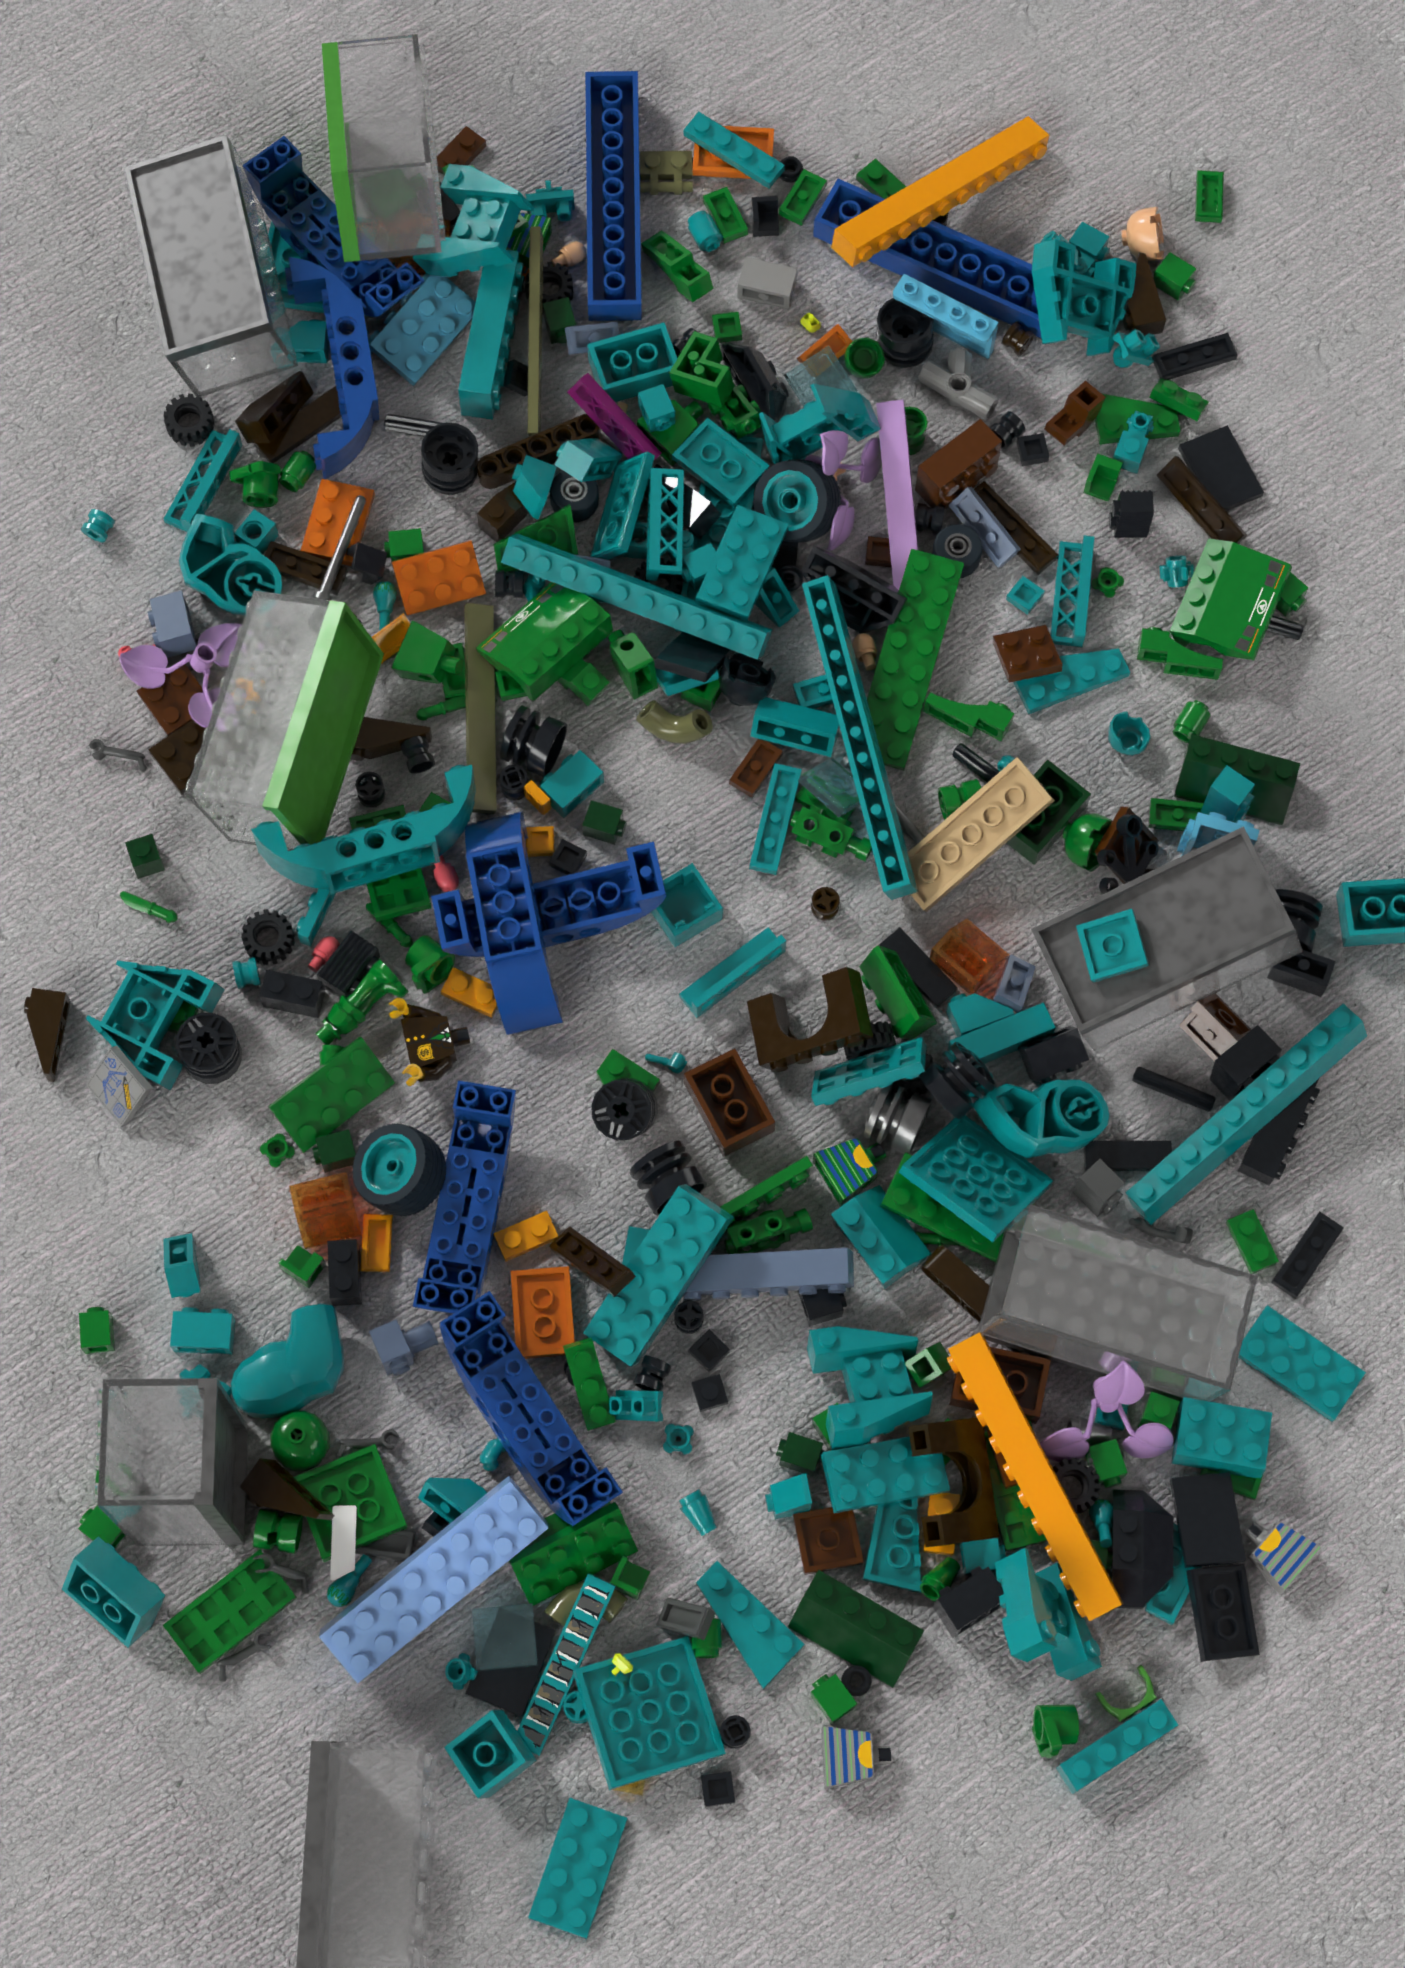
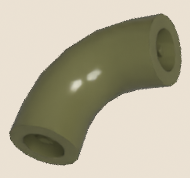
(673, 727)
(562, 1604)

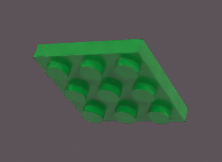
(356, 1481)

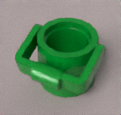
(259, 483)
(428, 962)
(1055, 1727)

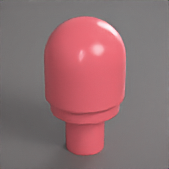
(445, 876)
(323, 952)

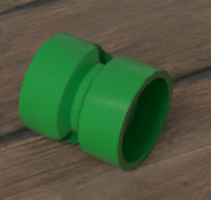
(916, 429)
(952, 797)
(278, 1531)

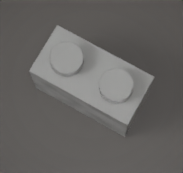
(767, 282)

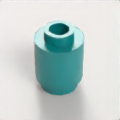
(704, 231)

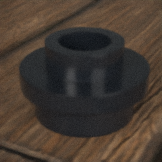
(794, 164)
(795, 583)
(865, 1675)

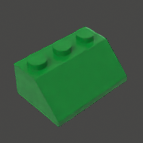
(896, 993)

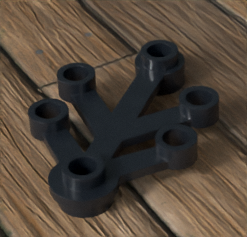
(1129, 827)

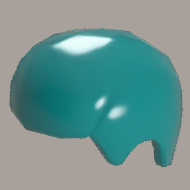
(1128, 734)

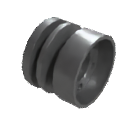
(897, 1118)

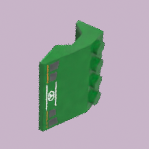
(1230, 599)
(546, 638)

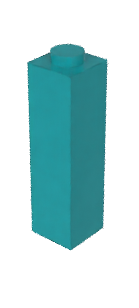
(1007, 1034)

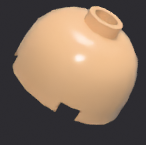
(1144, 234)

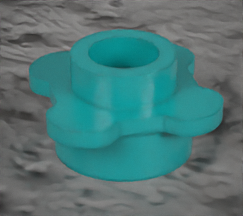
(674, 1431)
(453, 1670)

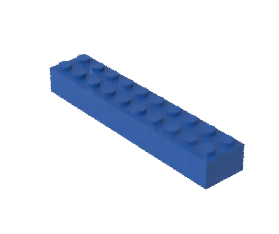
(613, 196)
(944, 261)

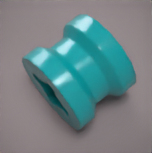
(97, 525)
(246, 973)
(574, 1701)

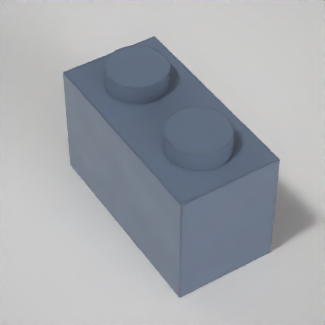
(173, 624)

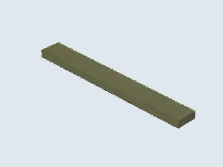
(535, 331)
(480, 707)

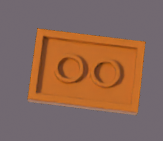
(711, 166)
(329, 518)
(438, 577)
(542, 1311)

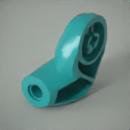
(225, 569)
(1050, 1119)
(294, 1370)

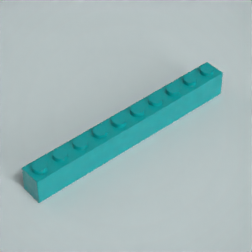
(636, 596)
(1246, 1113)

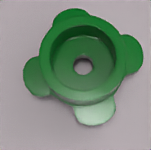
(1111, 575)
(269, 1147)

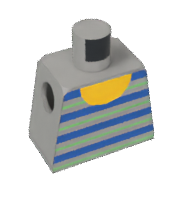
(1280, 1553)
(850, 1756)

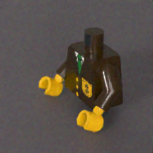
(427, 1041)

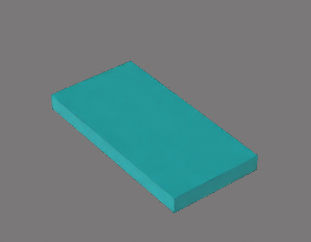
(622, 506)

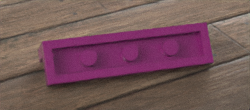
(611, 418)

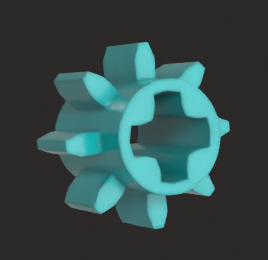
(1176, 571)

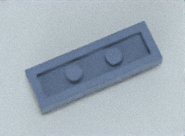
(977, 515)

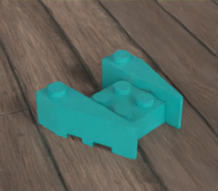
(482, 226)
(1079, 302)
(834, 409)
(146, 1010)
(873, 1379)
(1044, 1617)

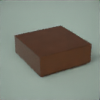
(878, 552)

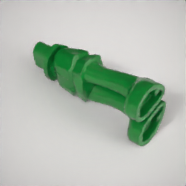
(352, 1009)

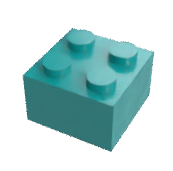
(490, 1754)

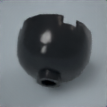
(745, 680)

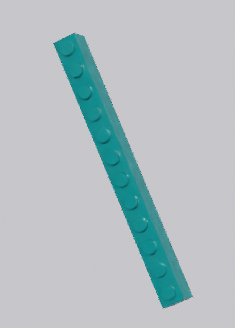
(859, 738)

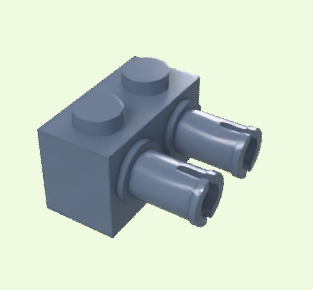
(398, 1347)

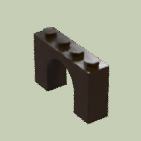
(844, 1026)
(975, 1513)

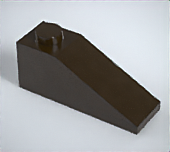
(1144, 308)
(273, 410)
(501, 514)
(384, 737)
(47, 1018)
(276, 1488)

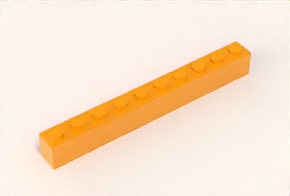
(939, 191)
(1035, 1476)

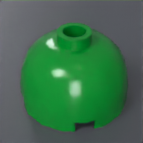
(1083, 838)
(301, 1453)

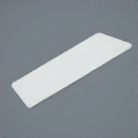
(343, 1541)

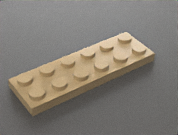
(976, 832)

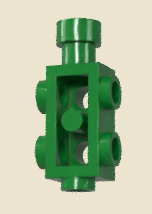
(738, 413)
(822, 830)
(767, 1225)

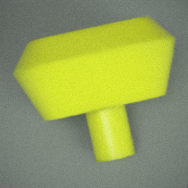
(810, 322)
(621, 1664)

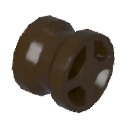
(1017, 339)
(825, 896)

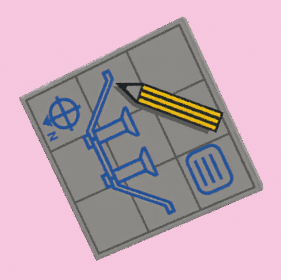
(119, 1086)

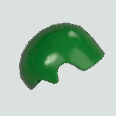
(864, 358)

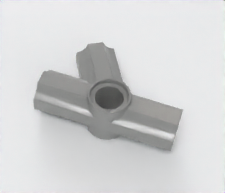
(958, 376)

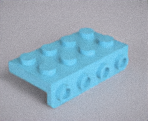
(950, 316)
(422, 327)
(1209, 828)

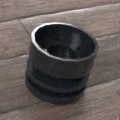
(904, 334)
(449, 458)
(528, 739)
(1304, 915)
(216, 1061)
(958, 1080)
(640, 1104)
(665, 1171)

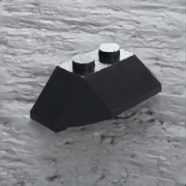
(757, 377)
(864, 597)
(1140, 1547)

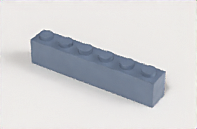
(773, 1273)

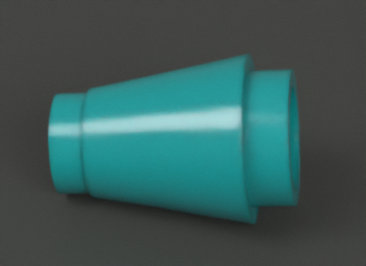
(697, 1510)

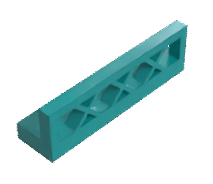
(209, 483)
(654, 524)
(1082, 591)
(733, 972)

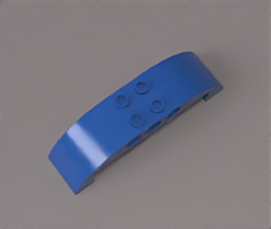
(567, 905)

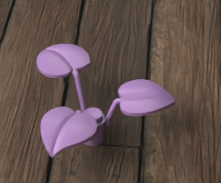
(834, 450)
(148, 663)
(1110, 1392)

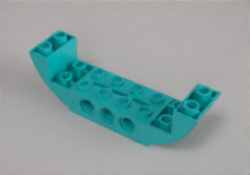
(376, 851)

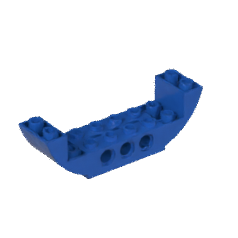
(311, 228)
(349, 358)
(510, 923)
(468, 1199)
(524, 1413)

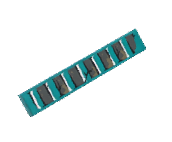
(565, 1658)

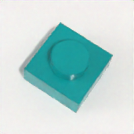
(1025, 595)

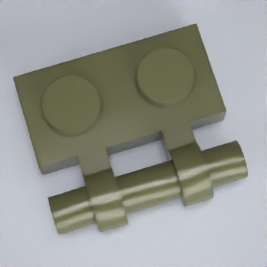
(665, 166)

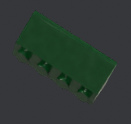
(1272, 776)
(855, 1628)

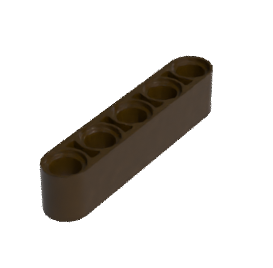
(546, 440)
(958, 1282)

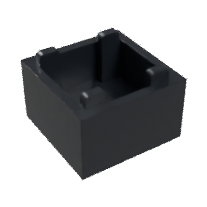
(1244, 1062)
(969, 1601)

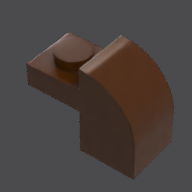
(1077, 415)

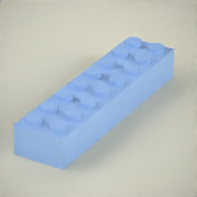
(433, 1579)

